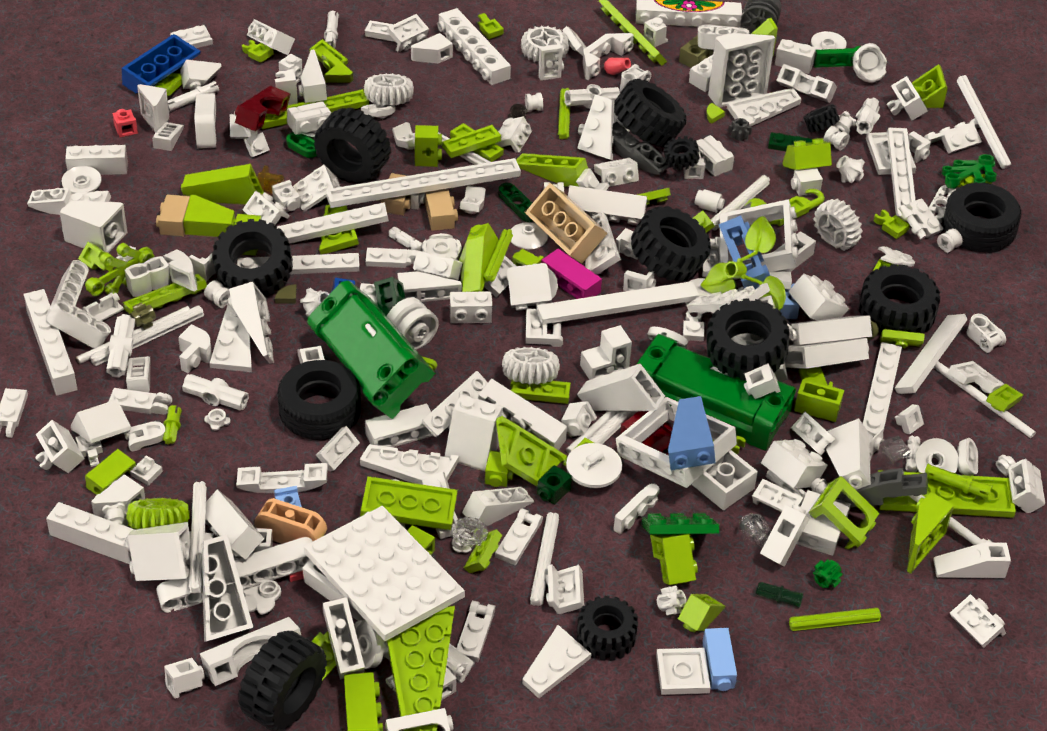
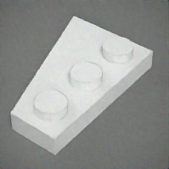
(597, 131)
(555, 662)

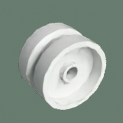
(414, 321)

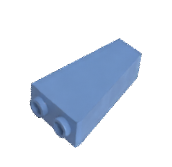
(691, 437)

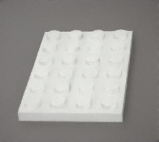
(384, 572)

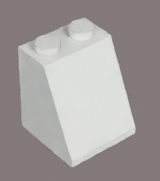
(93, 222)
(473, 431)
(160, 552)

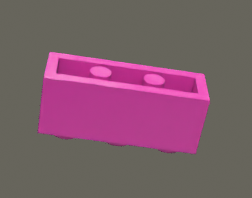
(572, 275)

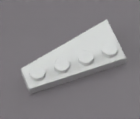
(232, 345)

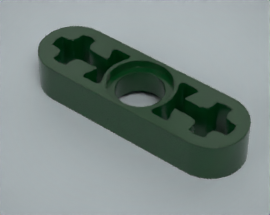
(516, 195)

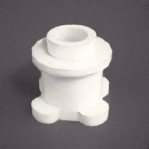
(845, 122)
(116, 513)

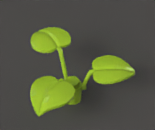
(721, 277)

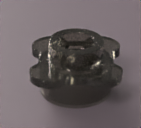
(517, 110)

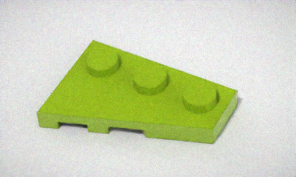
(338, 240)

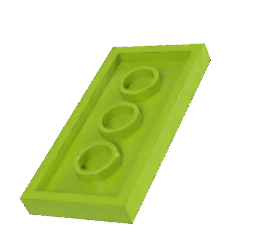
(411, 502)

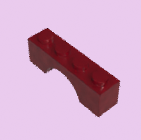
(254, 110)

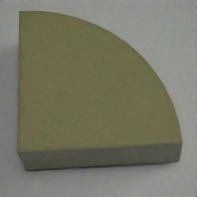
(286, 295)

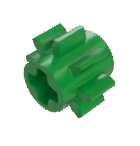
(827, 573)

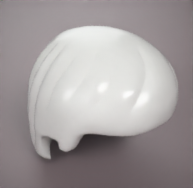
(869, 63)

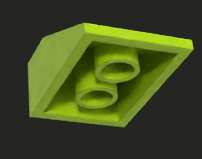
(928, 528)

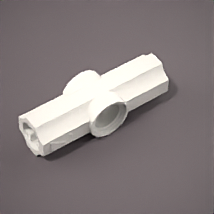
(586, 96)
(867, 116)
(120, 345)
(215, 392)

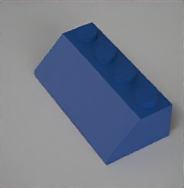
(158, 63)

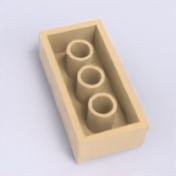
(566, 223)

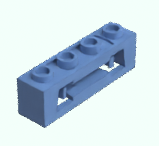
(733, 231)

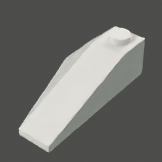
(254, 313)

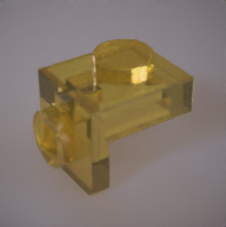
(268, 180)

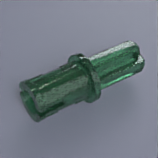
(779, 594)

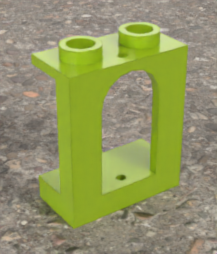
(825, 506)

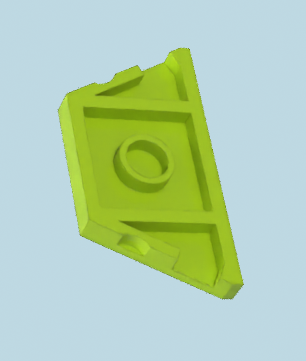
(524, 452)

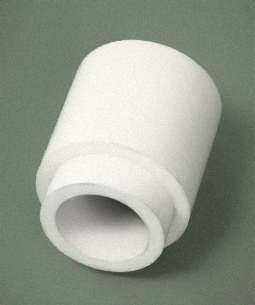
(709, 200)

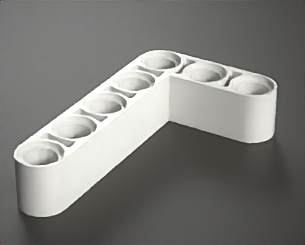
(68, 317)

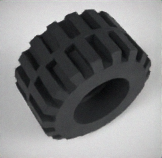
(604, 642)

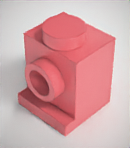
(123, 118)

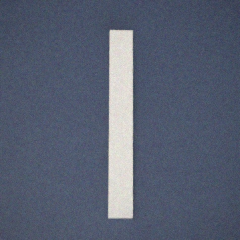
(617, 302)

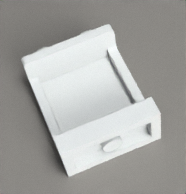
(820, 532)

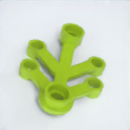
(96, 285)

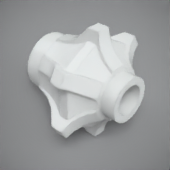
(850, 169)
(313, 300)

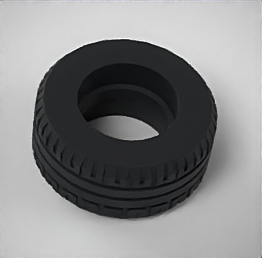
(985, 201)
(315, 379)

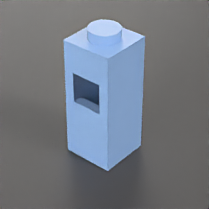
(719, 658)

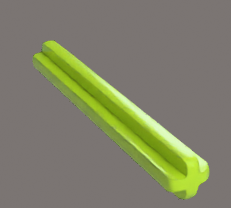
(564, 117)
(498, 255)
(834, 619)

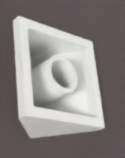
(153, 105)
(100, 422)

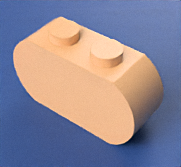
(290, 521)

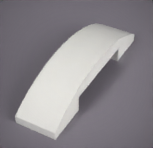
(255, 481)

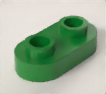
(301, 144)

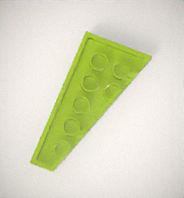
(419, 664)

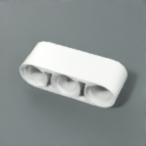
(708, 33)

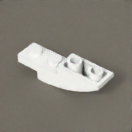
(53, 200)

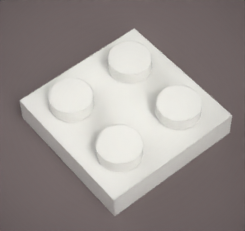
(683, 671)

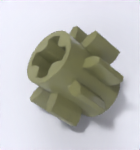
(143, 315)

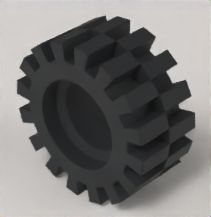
(821, 118)
(689, 152)

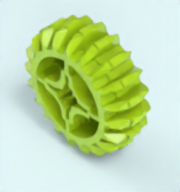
(156, 512)

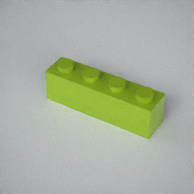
(361, 702)

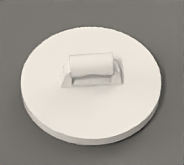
(594, 465)

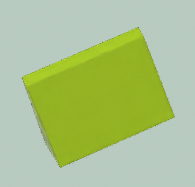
(932, 88)

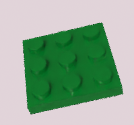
(680, 524)

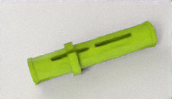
(958, 481)

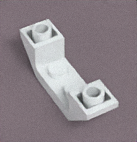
(618, 43)

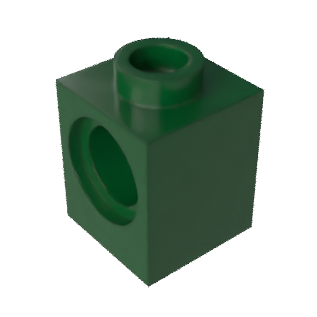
(554, 485)

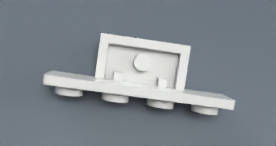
(957, 138)
(441, 416)

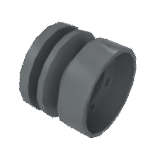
(758, 12)

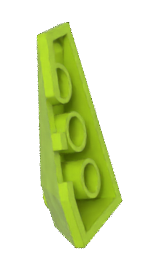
(476, 256)

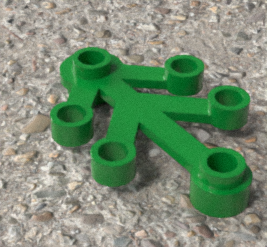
(968, 168)

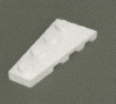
(763, 106)
(606, 251)
(714, 301)
(407, 465)

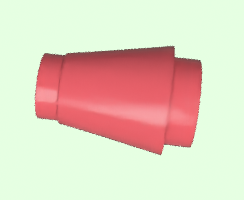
(616, 65)

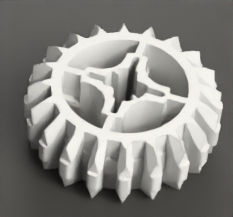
(541, 37)
(388, 89)
(838, 224)
(530, 365)

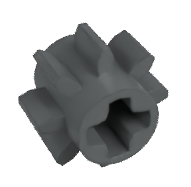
(740, 129)

